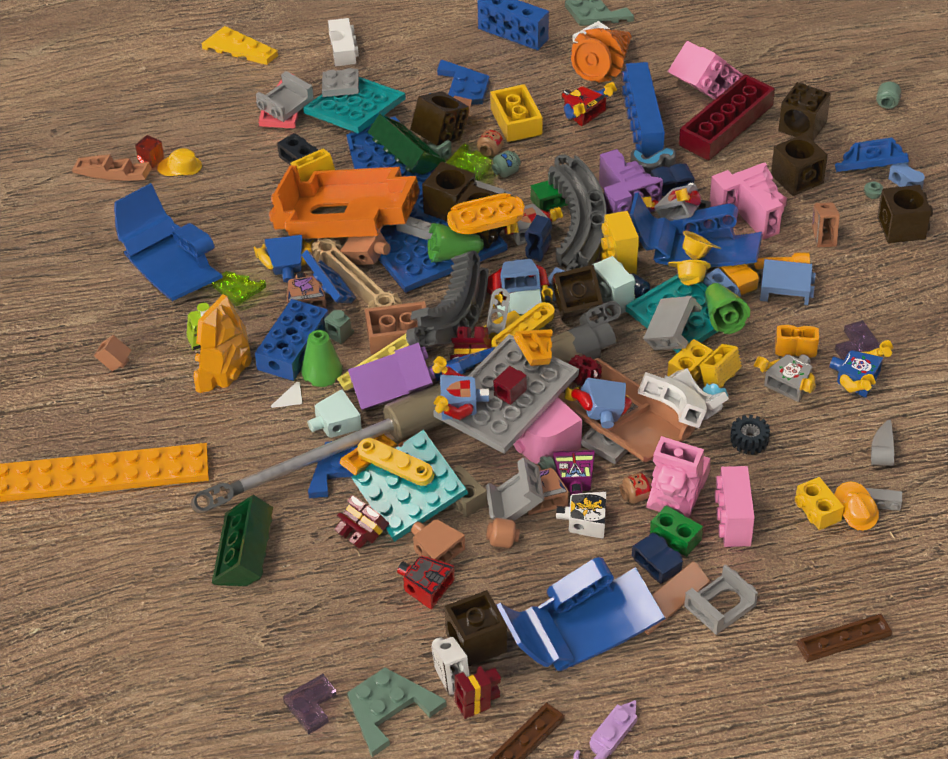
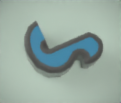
(663, 158)

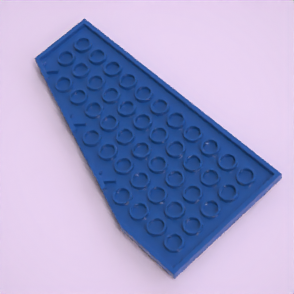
(408, 254)

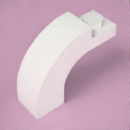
(683, 399)
(713, 402)

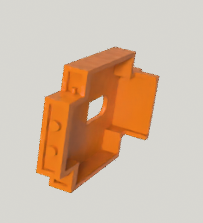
(371, 196)

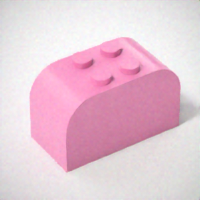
(553, 431)

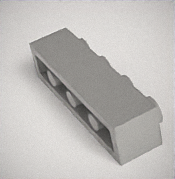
(416, 228)
(886, 498)

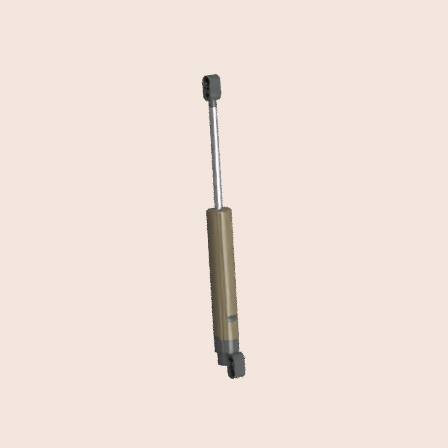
(415, 412)

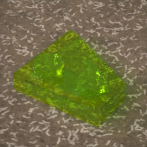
(238, 287)

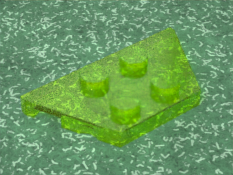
(470, 161)

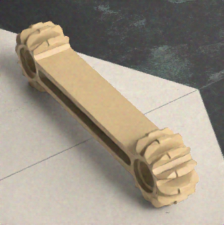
(329, 252)

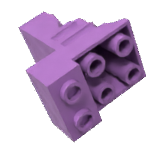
(623, 180)
(392, 376)

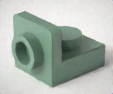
(443, 150)

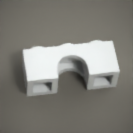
(343, 42)

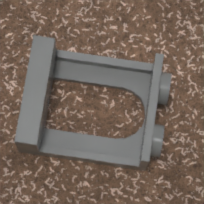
(700, 607)

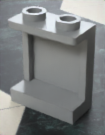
(286, 98)
(669, 321)
(517, 494)

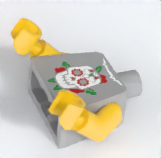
(788, 375)

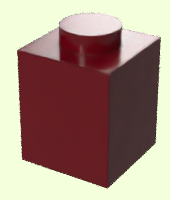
(510, 385)

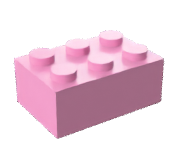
(735, 506)

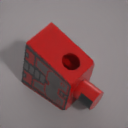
(426, 579)

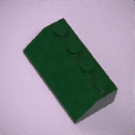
(404, 145)
(243, 543)

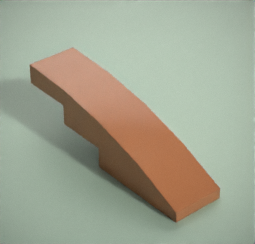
(107, 168)

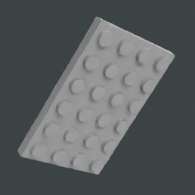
(499, 422)

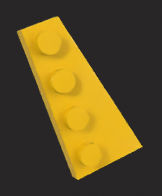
(240, 45)

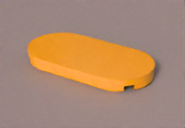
(485, 213)

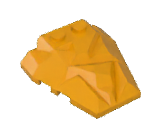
(223, 347)

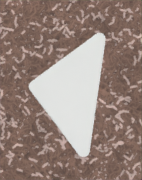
(290, 397)

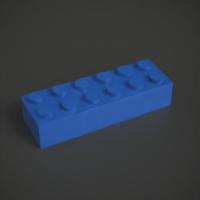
(642, 109)

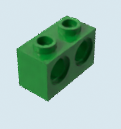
(678, 530)

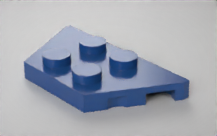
(872, 154)
(331, 280)
(466, 362)

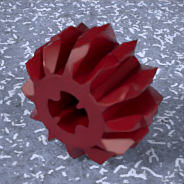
(587, 368)

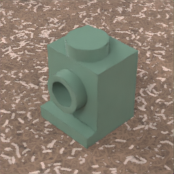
(338, 322)

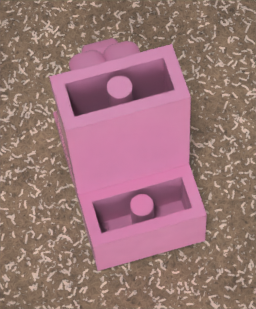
(704, 70)
(753, 195)
(677, 476)

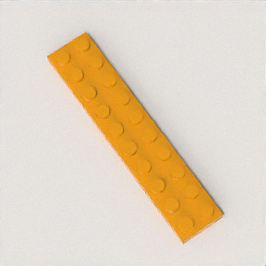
(104, 472)

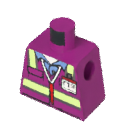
(575, 469)

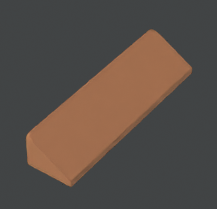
(672, 594)

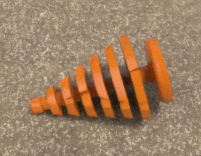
(600, 53)

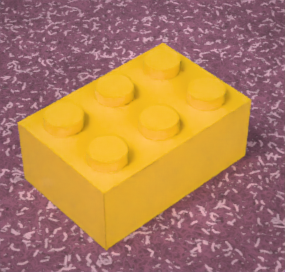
(516, 113)
(620, 240)

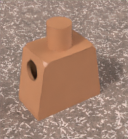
(365, 249)
(437, 541)

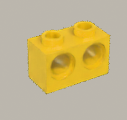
(689, 358)
(819, 503)

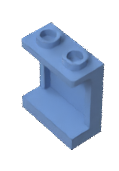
(787, 279)

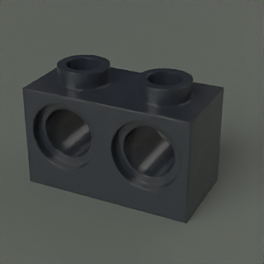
(294, 148)

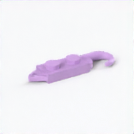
(612, 730)

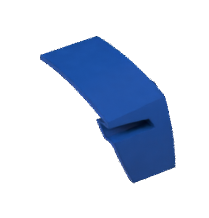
(668, 235)
(160, 249)
(584, 616)

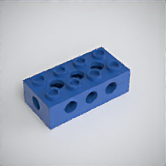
(514, 21)
(286, 342)

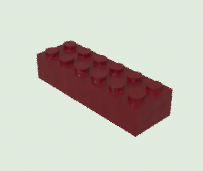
(726, 117)

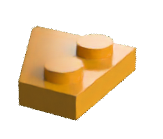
(535, 346)

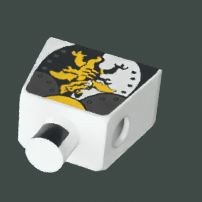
(585, 514)

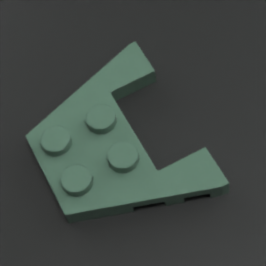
(590, 11)
(382, 698)

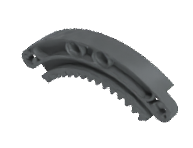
(586, 209)
(458, 309)

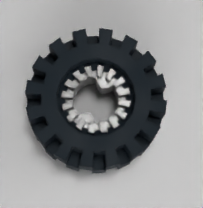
(750, 425)

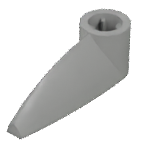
(883, 446)

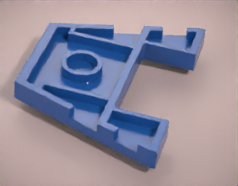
(466, 82)
(328, 469)

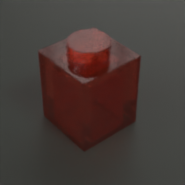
(149, 150)

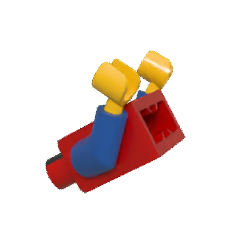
(585, 103)

